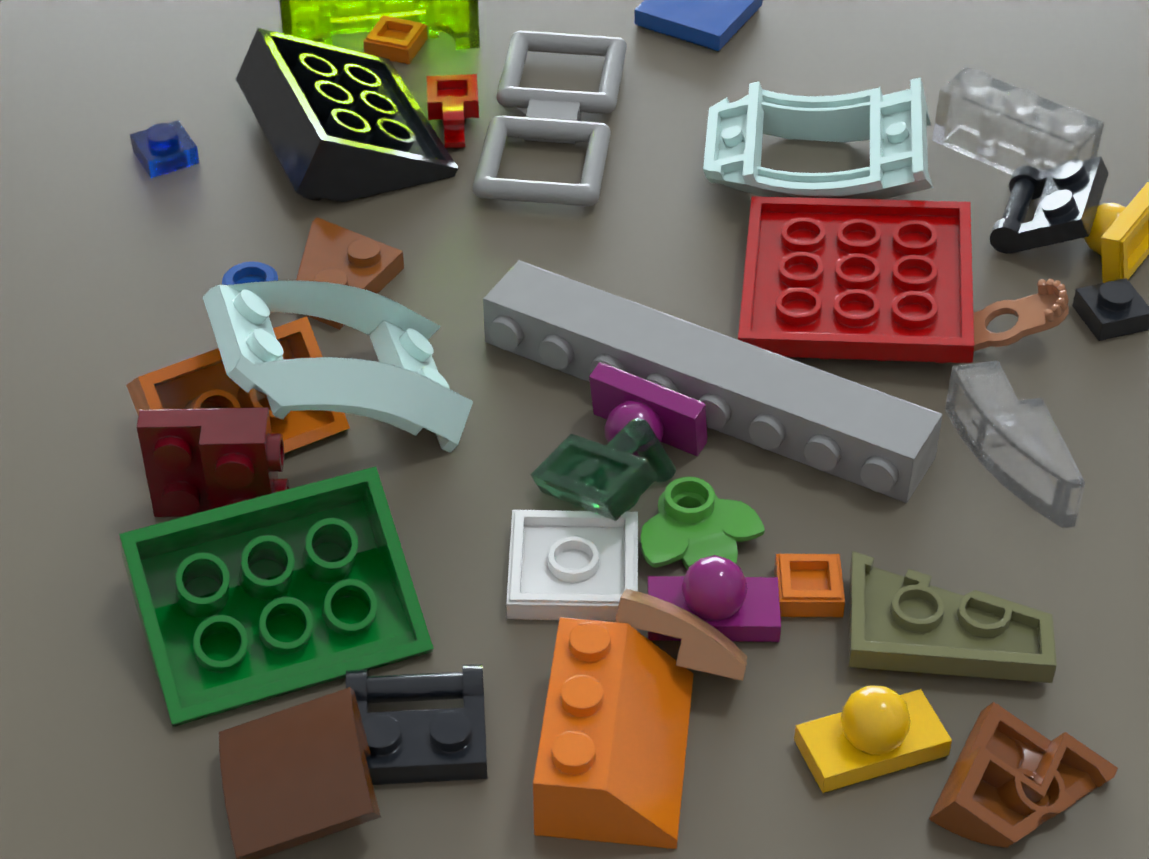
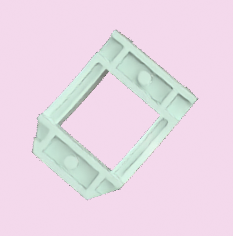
(891, 121)
(396, 390)

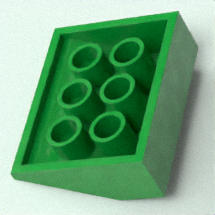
(273, 595)

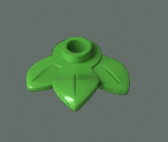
(696, 525)

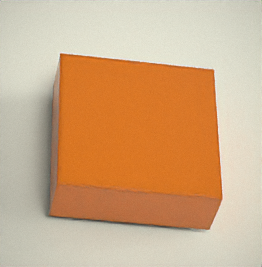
(396, 39)
(810, 585)

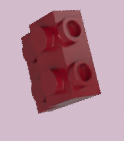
(208, 458)

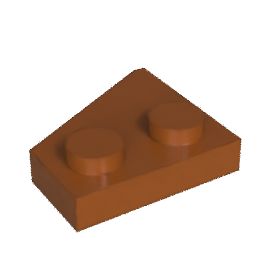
(347, 259)

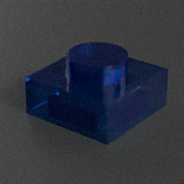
(164, 148)

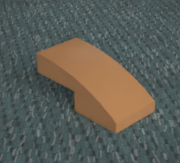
(701, 644)

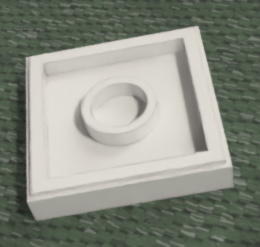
(570, 564)

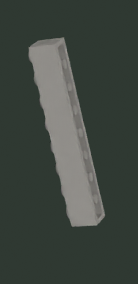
(744, 387)

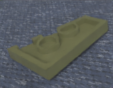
(927, 629)

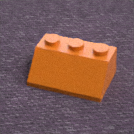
(204, 384)
(612, 738)

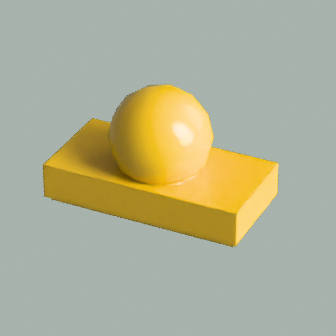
(1121, 236)
(872, 737)

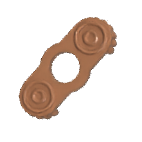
(1034, 315)

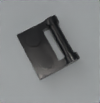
(1065, 208)
(428, 742)

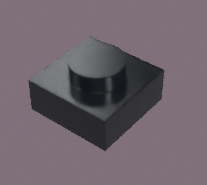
(1112, 309)

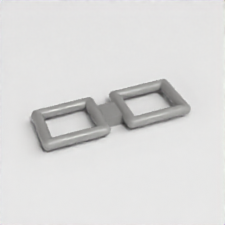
(551, 118)

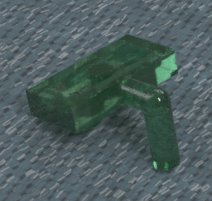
(605, 476)

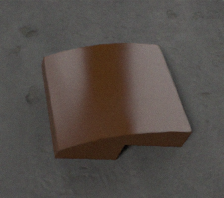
(296, 775)

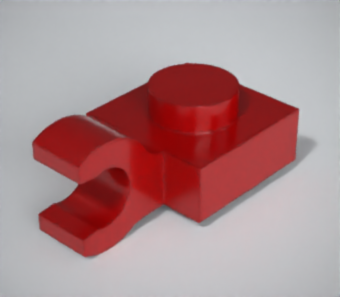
(453, 100)

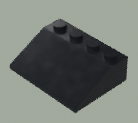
(339, 119)

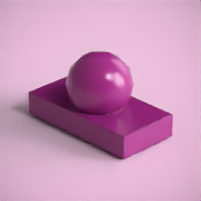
(672, 416)
(724, 598)

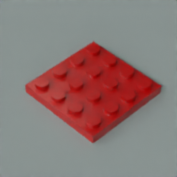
(859, 279)

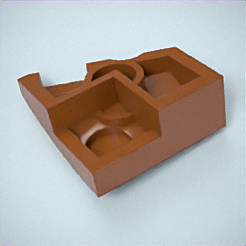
(1014, 779)

